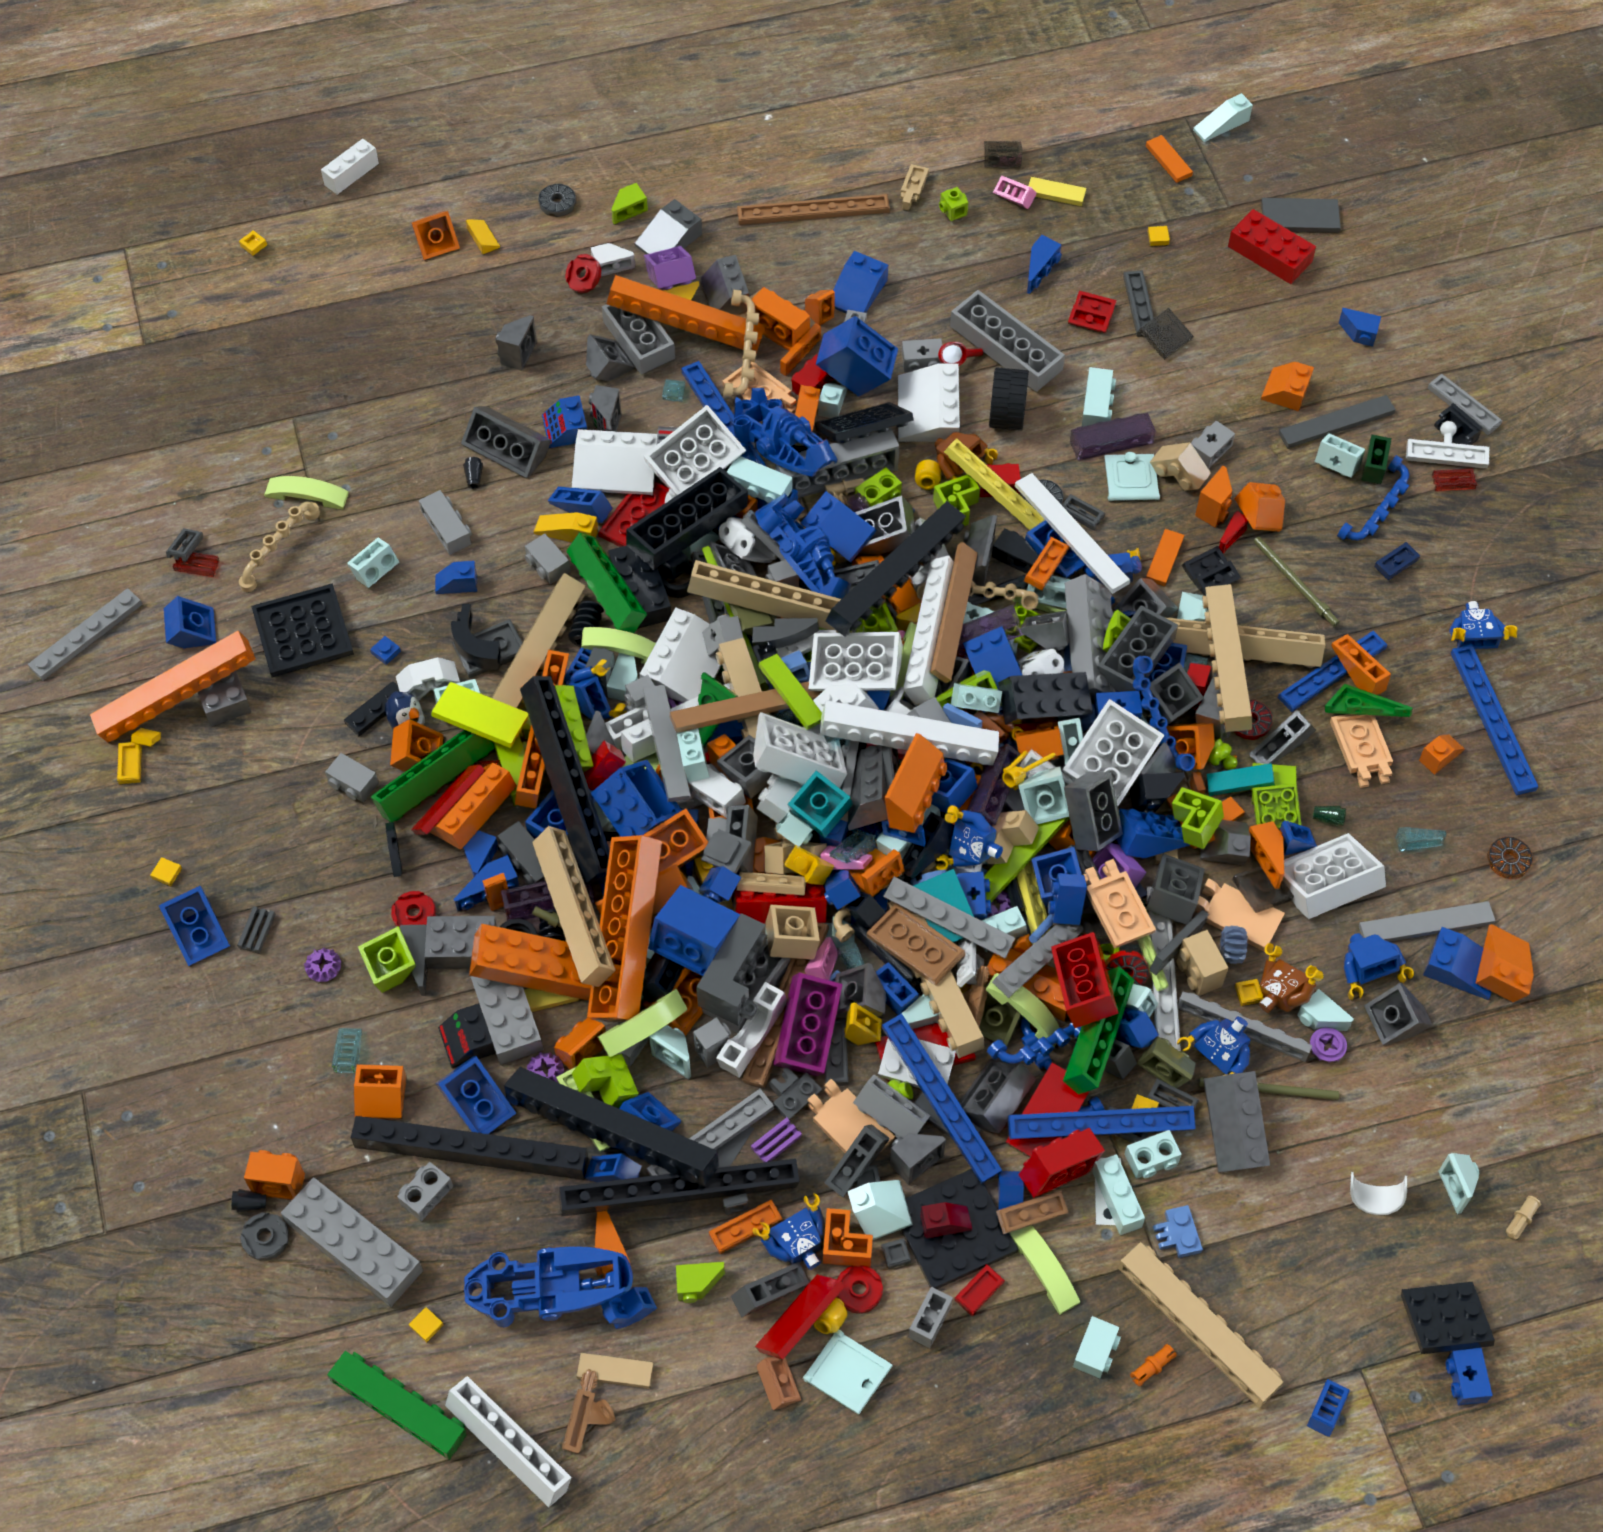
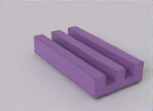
(774, 1131)

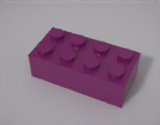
(808, 1024)

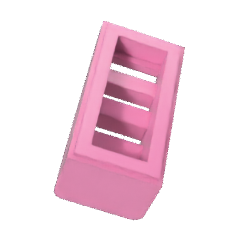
(1025, 197)
(859, 863)
(824, 960)

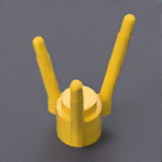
(1015, 775)

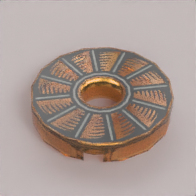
(1517, 849)

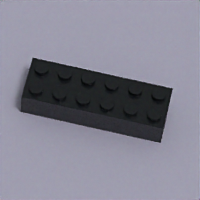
(686, 518)

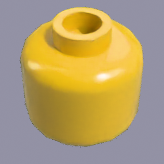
(927, 474)
(832, 1317)

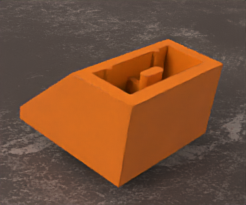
(379, 1091)

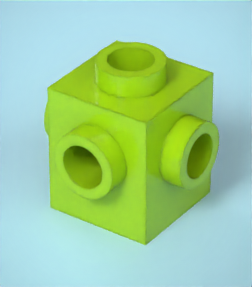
(953, 203)

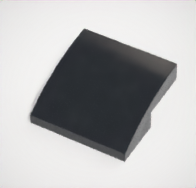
(1210, 570)

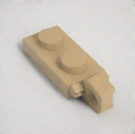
(913, 185)

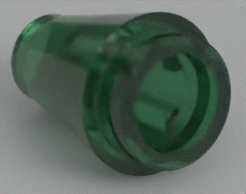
(1330, 814)

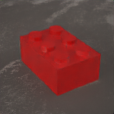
(1061, 1161)

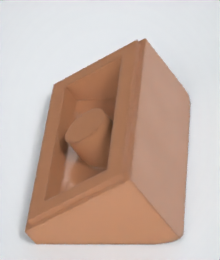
(778, 1382)

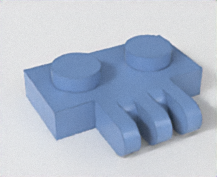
(1179, 1232)

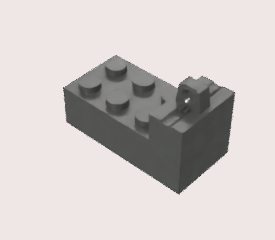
(723, 984)

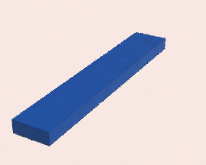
(1326, 675)

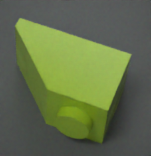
(628, 203)
(697, 1280)

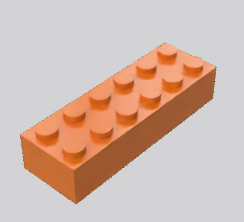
(526, 961)

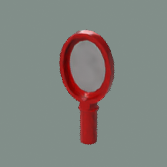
(956, 353)

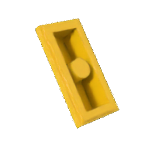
(482, 235)

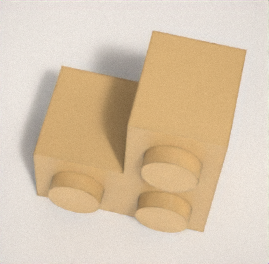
(1183, 463)
(1013, 830)
(778, 853)

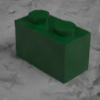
(1376, 459)

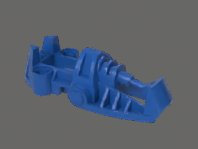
(779, 433)
(803, 549)
(555, 1283)

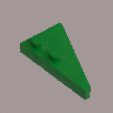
(711, 692)
(1357, 701)

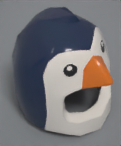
(402, 707)

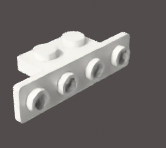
(969, 964)

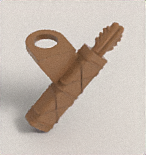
(977, 994)
(586, 1412)

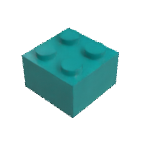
(820, 804)

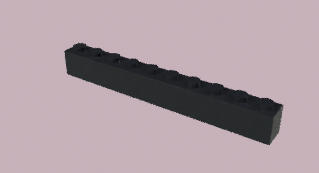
(895, 569)
(567, 778)
(612, 1126)
(470, 1147)
(675, 1188)

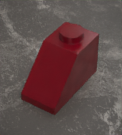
(944, 1219)

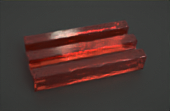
(1454, 482)
(197, 561)

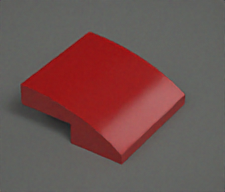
(1092, 311)

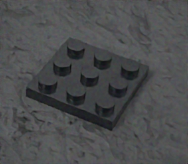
(1447, 1317)

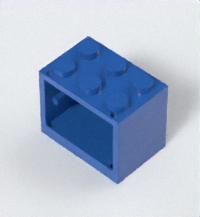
(857, 356)
(635, 799)
(691, 929)

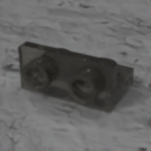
(1002, 154)

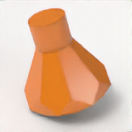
(1022, 943)

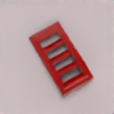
(1234, 531)

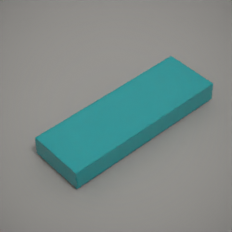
(1240, 779)

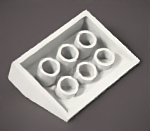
(933, 400)
(694, 451)
(613, 462)
(681, 657)
(860, 658)
(1117, 745)
(796, 752)
(1332, 875)

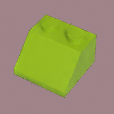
(388, 959)

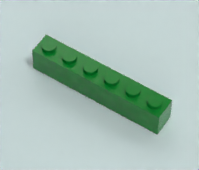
(606, 583)
(430, 774)
(1097, 1038)
(397, 1404)

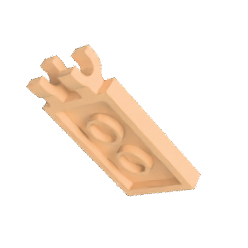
(762, 379)
(1363, 747)
(1118, 905)
(1231, 908)
(841, 1117)

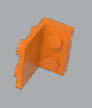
(878, 871)

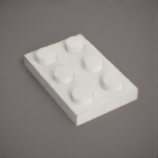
(893, 1067)

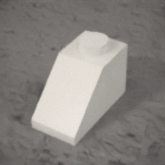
(613, 258)

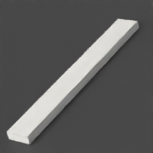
(1072, 533)
(1167, 1010)

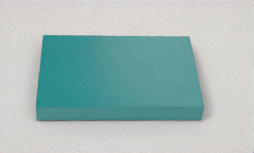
(947, 889)

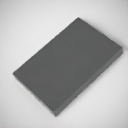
(509, 643)

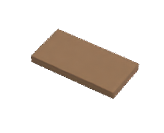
(915, 944)

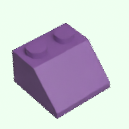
(1123, 863)

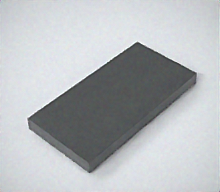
(1303, 214)

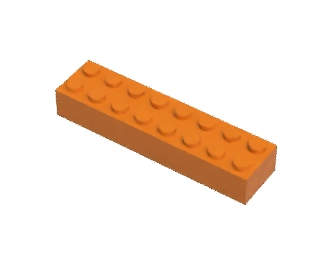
(626, 925)

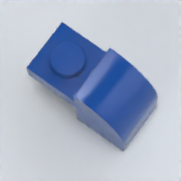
(629, 1307)

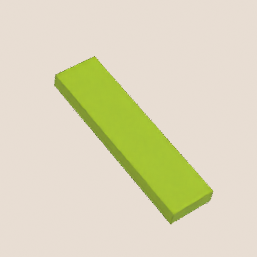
(791, 691)

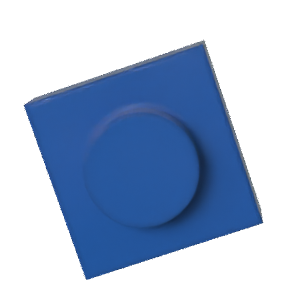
(385, 650)

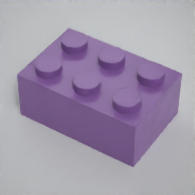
(670, 267)

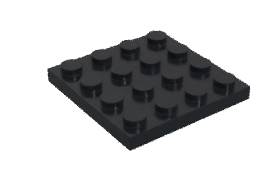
(864, 421)
(302, 630)
(962, 1253)

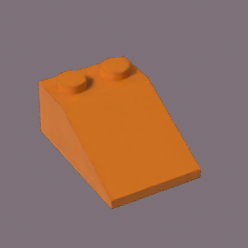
(1505, 965)

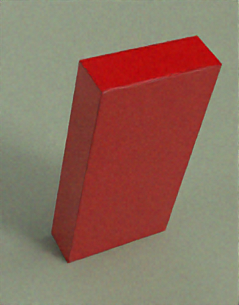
(979, 1290)

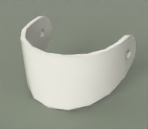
(1378, 1199)

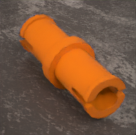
(1153, 1365)

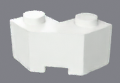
(426, 676)
(845, 694)

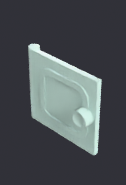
(1133, 480)
(844, 1368)

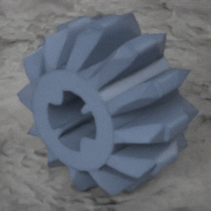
(1233, 944)

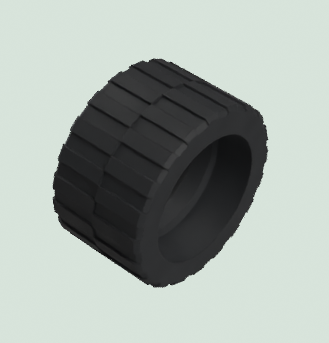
(1008, 398)

